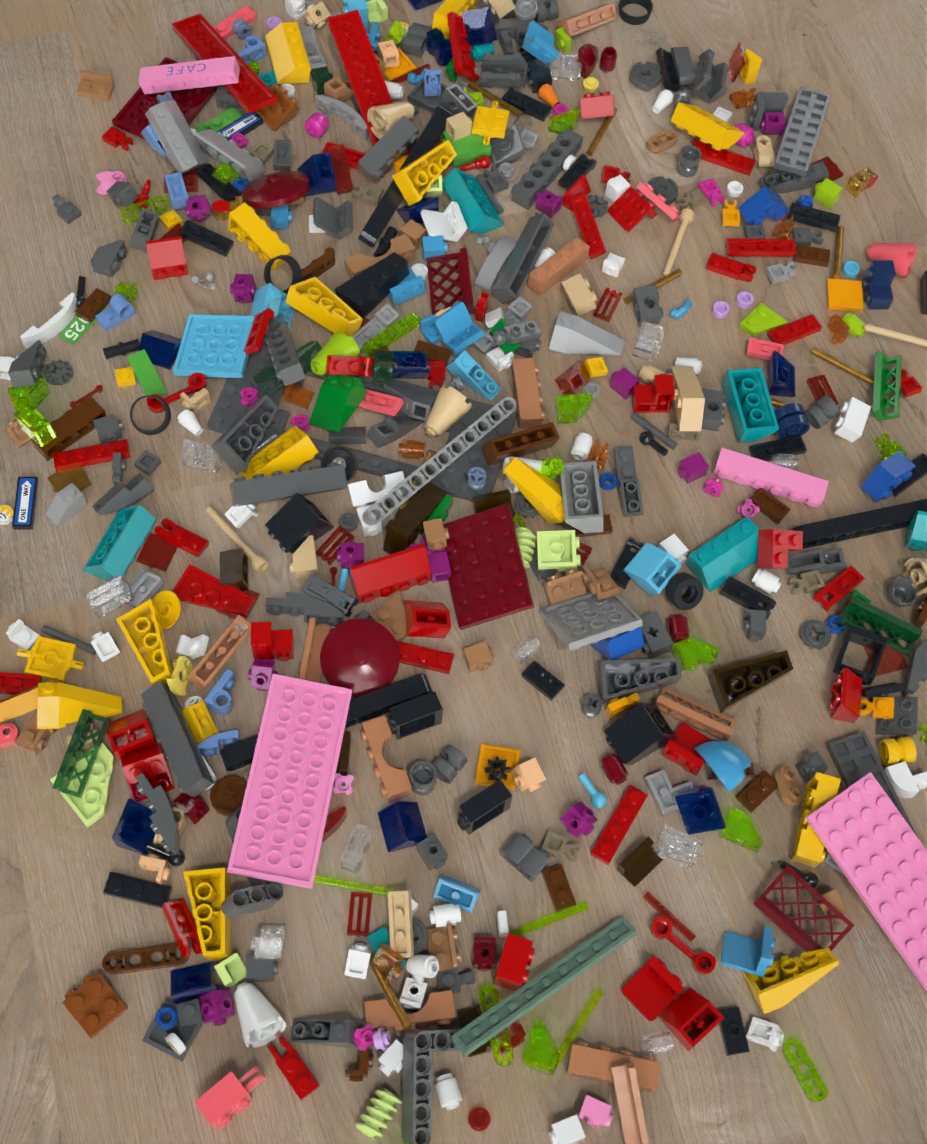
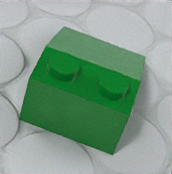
(337, 402)

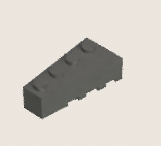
(389, 149)
(243, 436)
(638, 676)

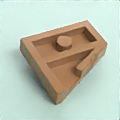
(392, 617)

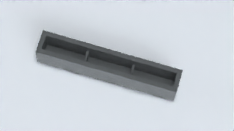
(523, 258)
(286, 485)
(176, 739)

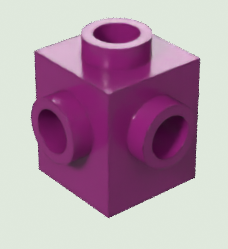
(198, 208)
(243, 288)
(350, 554)
(261, 673)
(579, 820)
(217, 1007)

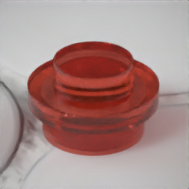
(479, 1119)

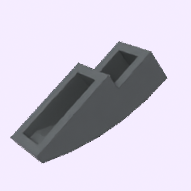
(392, 429)
(123, 495)
(824, 561)

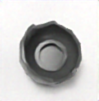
(901, 591)

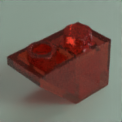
(573, 379)

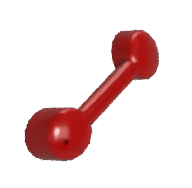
(195, 382)
(662, 929)

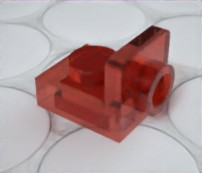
(517, 1039)

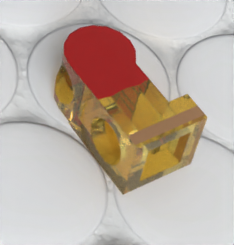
(861, 181)
(225, 208)

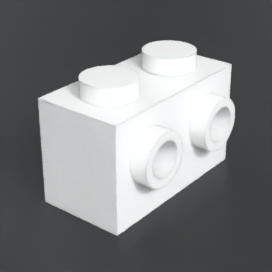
(852, 419)

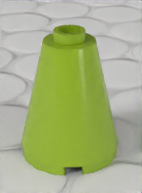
(337, 345)

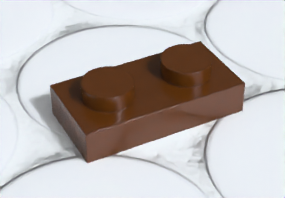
(812, 255)
(93, 305)
(758, 791)
(558, 888)

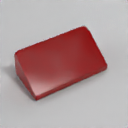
(578, 188)

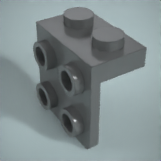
(763, 103)
(333, 220)

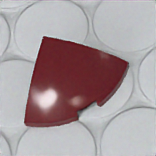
(588, 58)

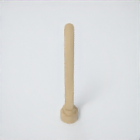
(685, 217)
(897, 335)
(259, 563)

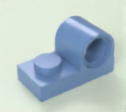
(253, 50)
(176, 190)
(119, 311)
(220, 693)

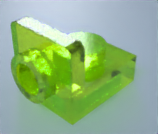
(225, 173)

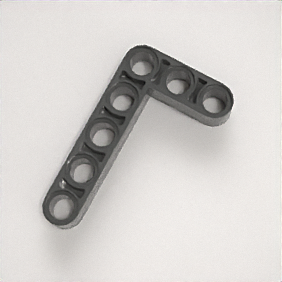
(259, 896)
(423, 1077)

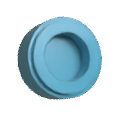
(851, 269)

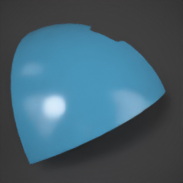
(725, 761)

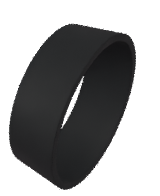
(647, 4)
(295, 267)
(163, 426)

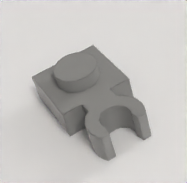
(780, 273)

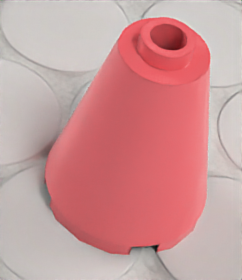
(901, 253)

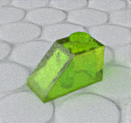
(741, 830)

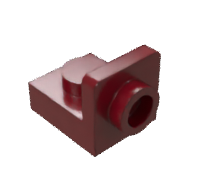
(192, 807)

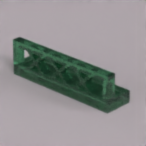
(269, 372)
(74, 750)

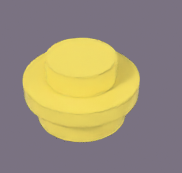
(590, 84)

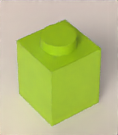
(827, 192)

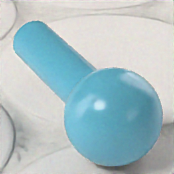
(342, 582)
(598, 799)

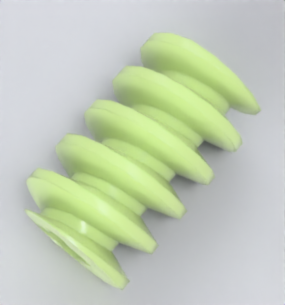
(526, 542)
(378, 1113)

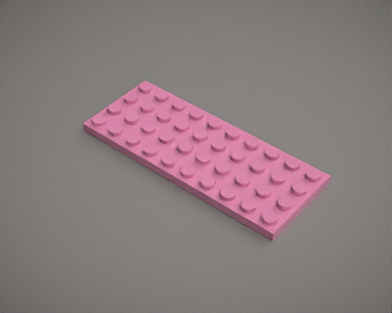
(290, 782)
(881, 863)

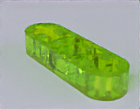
(130, 209)
(790, 1057)

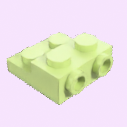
(557, 550)

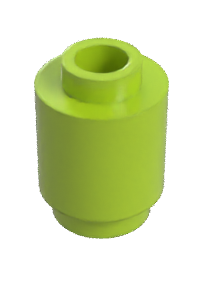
(855, 323)

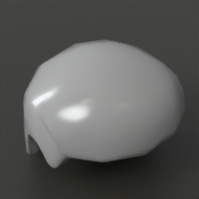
(526, 9)

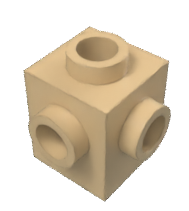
(316, 15)

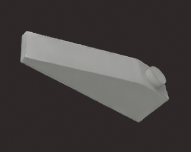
(579, 336)

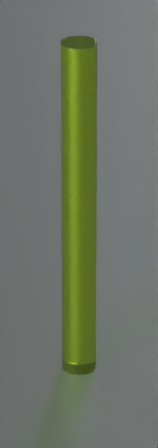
(354, 886)
(549, 919)
(580, 1022)

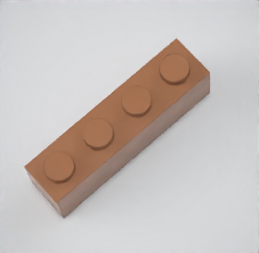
(558, 266)
(527, 393)
(219, 653)
(597, 1063)

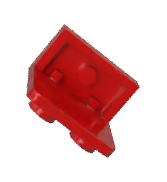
(631, 209)
(683, 748)
(652, 989)

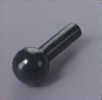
(80, 291)
(647, 438)
(174, 860)
(809, 877)

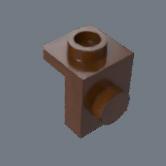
(365, 1061)

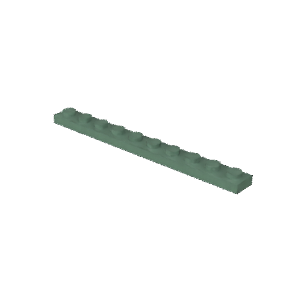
(543, 986)

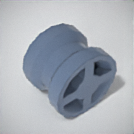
(241, 28)
(161, 98)
(476, 473)

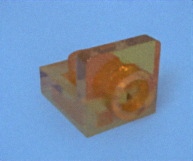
(838, 328)
(298, 395)
(388, 962)

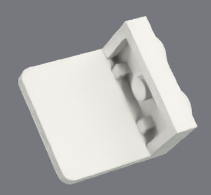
(449, 223)

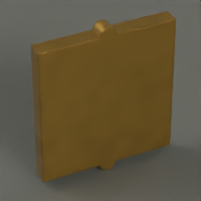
(64, 477)

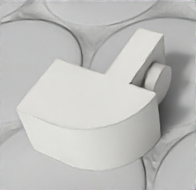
(903, 782)

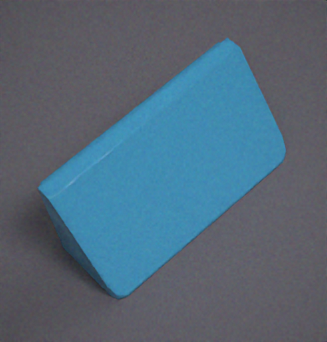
(456, 892)

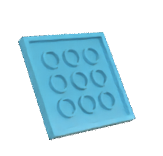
(214, 346)

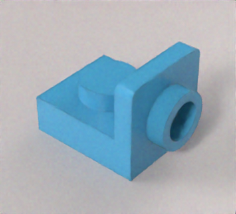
(429, 330)

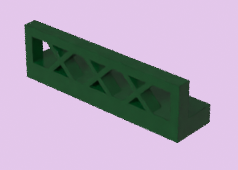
(881, 621)

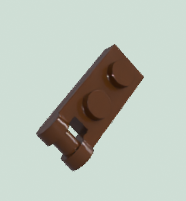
(319, 265)

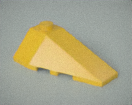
(538, 489)
(63, 704)
(789, 978)

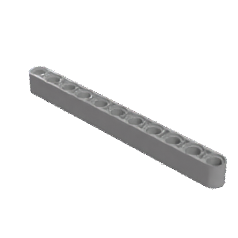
(435, 465)

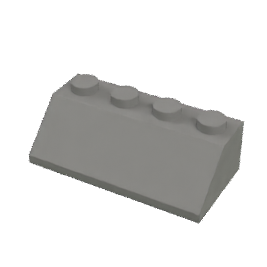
(176, 136)
(220, 149)
(582, 496)

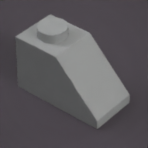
(66, 505)

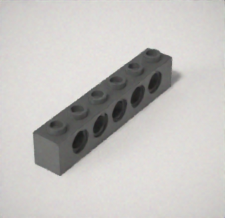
(546, 168)
(283, 352)

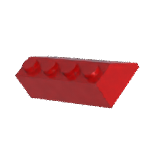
(390, 574)

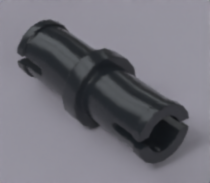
(385, 242)
(121, 348)

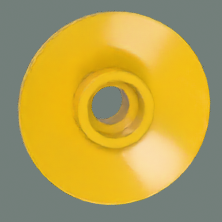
(168, 607)

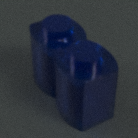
(438, 47)

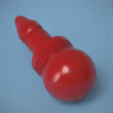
(482, 162)
(144, 194)

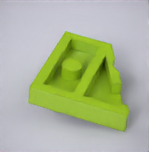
(761, 321)

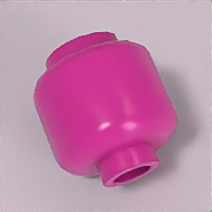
(317, 125)
(748, 137)

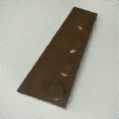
(409, 521)
(744, 679)

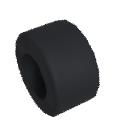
(677, 585)

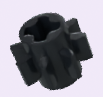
(497, 764)

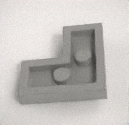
(663, 791)

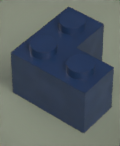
(878, 284)

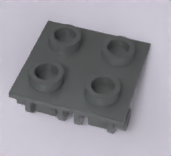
(904, 721)

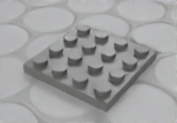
(589, 620)

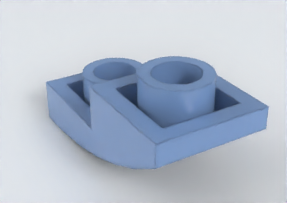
(212, 745)

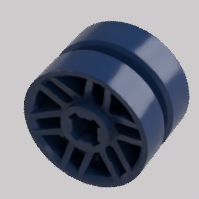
(791, 420)

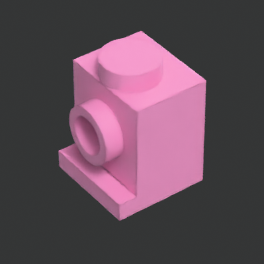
(595, 1112)

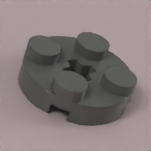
(648, 82)

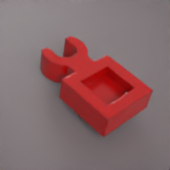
(117, 137)
(611, 172)
(482, 306)
(436, 374)
(909, 385)

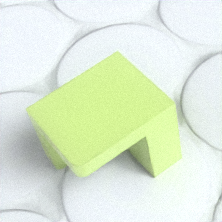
(377, 11)
(435, 189)
(231, 970)

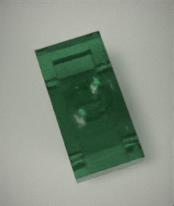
(382, 367)

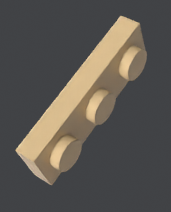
(401, 922)

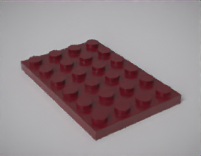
(190, 102)
(486, 567)

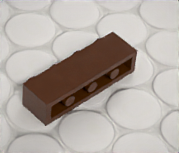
(71, 427)
(520, 443)

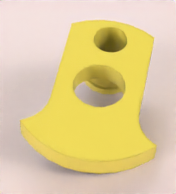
(178, 686)

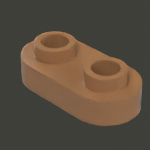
(662, 141)
(788, 786)

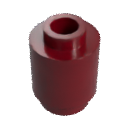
(608, 59)
(678, 628)
(614, 769)

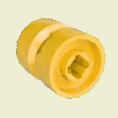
(897, 750)

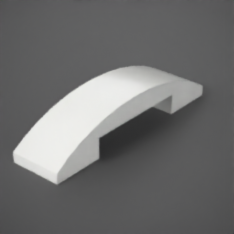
(52, 326)

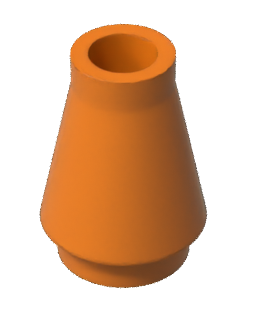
(548, 95)

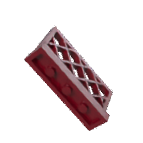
(464, 279)
(789, 926)

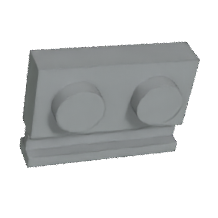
(144, 587)

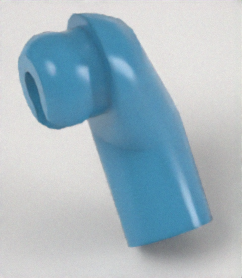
(415, 79)
(677, 314)

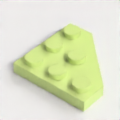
(95, 795)

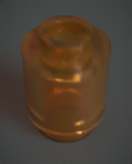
(411, 449)

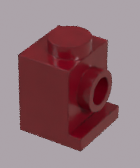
(484, 944)

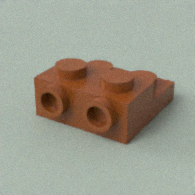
(281, 111)
(94, 1004)

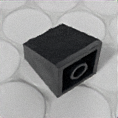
(296, 522)
(639, 733)

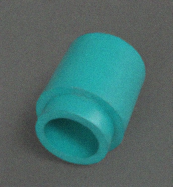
(479, 50)

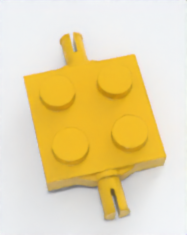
(490, 122)
(50, 659)

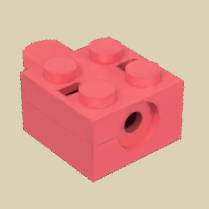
(228, 1097)

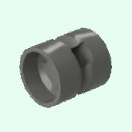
(547, 9)
(688, 161)
(822, 412)
(449, 763)
(423, 777)

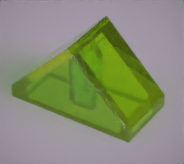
(560, 122)

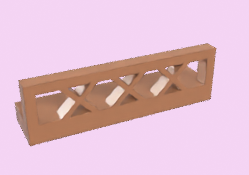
(588, 19)
(310, 665)
(693, 717)
(629, 1104)

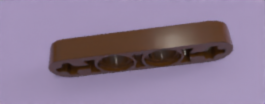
(145, 963)

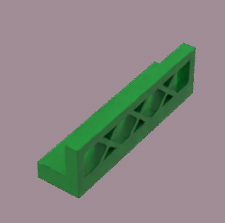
(880, 385)

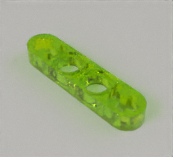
(392, 333)
(505, 1040)

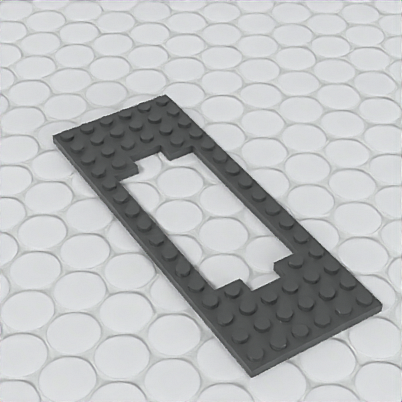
(451, 479)

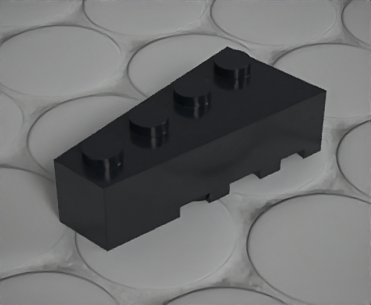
(373, 284)

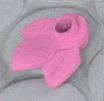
(108, 179)

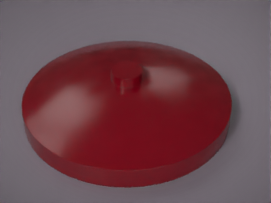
(276, 189)
(360, 656)

